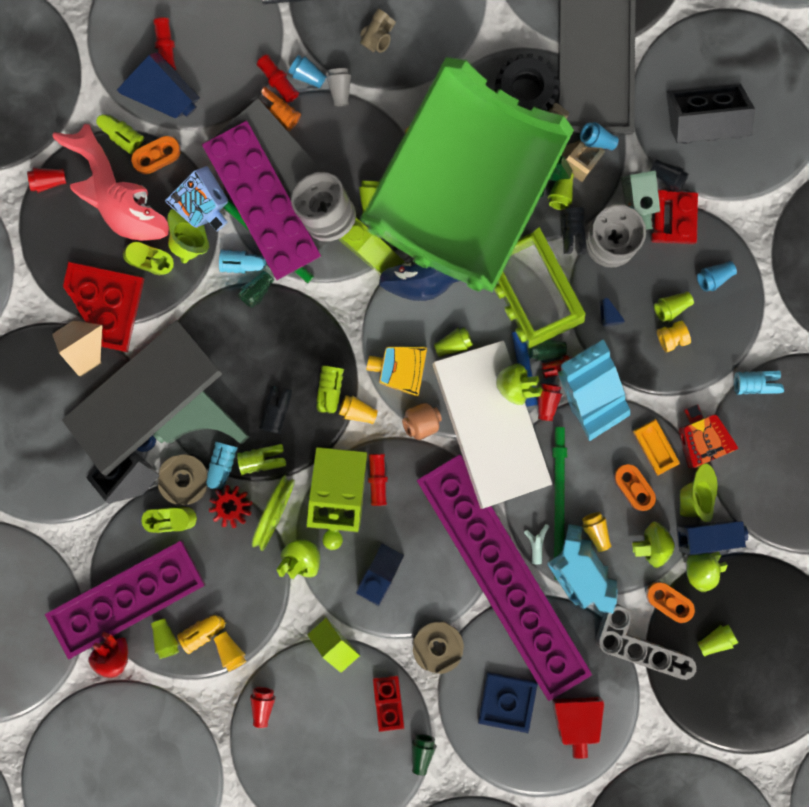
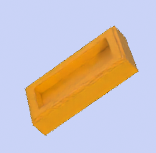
(656, 447)

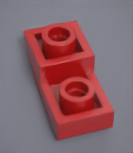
(388, 703)

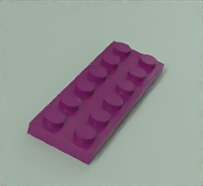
(261, 200)
(125, 599)

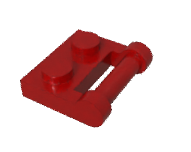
(682, 218)

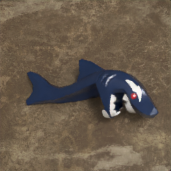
(415, 282)

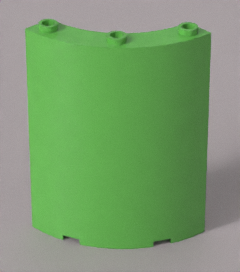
(466, 177)

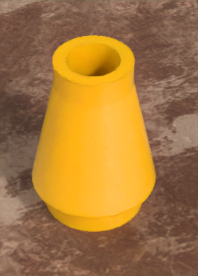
(356, 410)
(597, 530)
(229, 652)

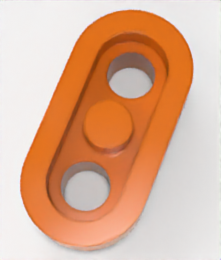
(155, 152)
(635, 486)
(669, 601)

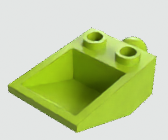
(338, 486)

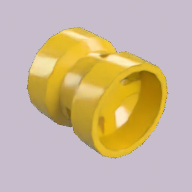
(671, 337)

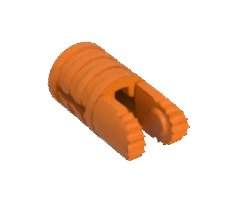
(281, 111)

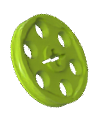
(273, 513)

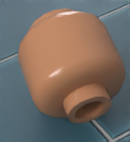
(421, 421)

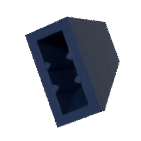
(160, 88)
(711, 537)
(380, 574)

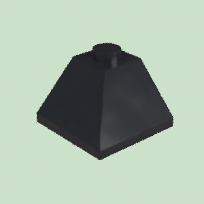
(125, 481)

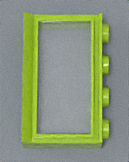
(537, 292)

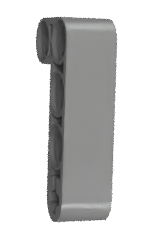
(646, 648)

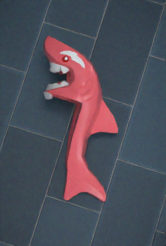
(113, 199)

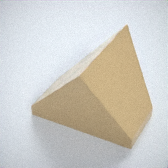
(582, 158)
(80, 345)

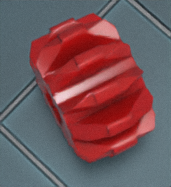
(226, 498)

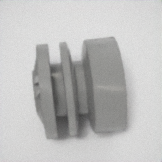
(323, 206)
(622, 224)

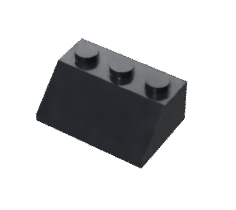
(710, 113)

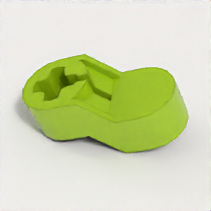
(159, 263)
(157, 519)

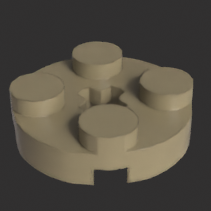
(169, 477)
(434, 661)

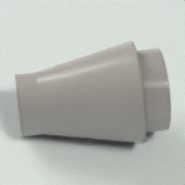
(339, 85)

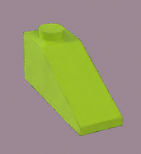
(370, 248)

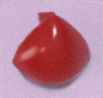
(110, 657)

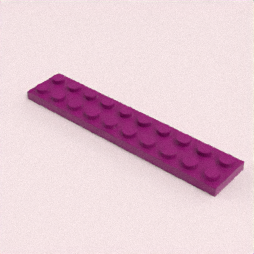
(505, 579)

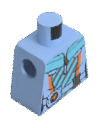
(200, 200)

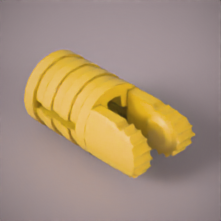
(200, 633)

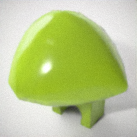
(516, 385)
(657, 545)
(299, 558)
(704, 570)

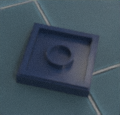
(507, 702)

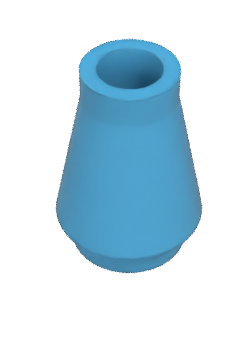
(307, 72)
(598, 137)
(714, 276)

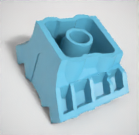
(594, 390)
(583, 573)

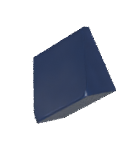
(609, 314)

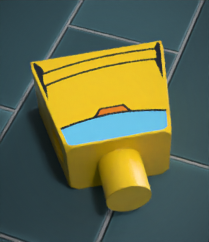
(400, 368)

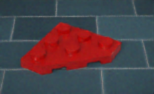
(105, 300)

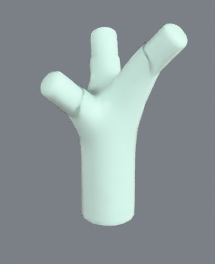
(536, 544)

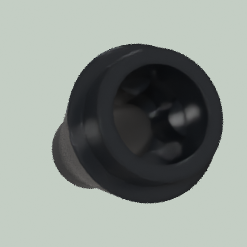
(671, 175)

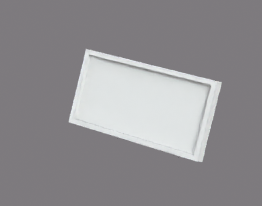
(490, 430)

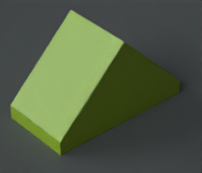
(333, 645)

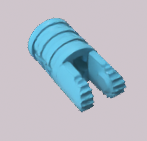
(242, 261)
(755, 382)
(220, 465)

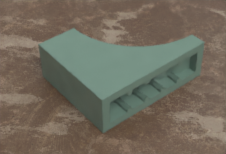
(198, 415)

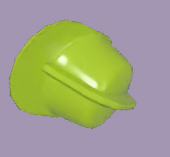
(185, 239)
(699, 496)

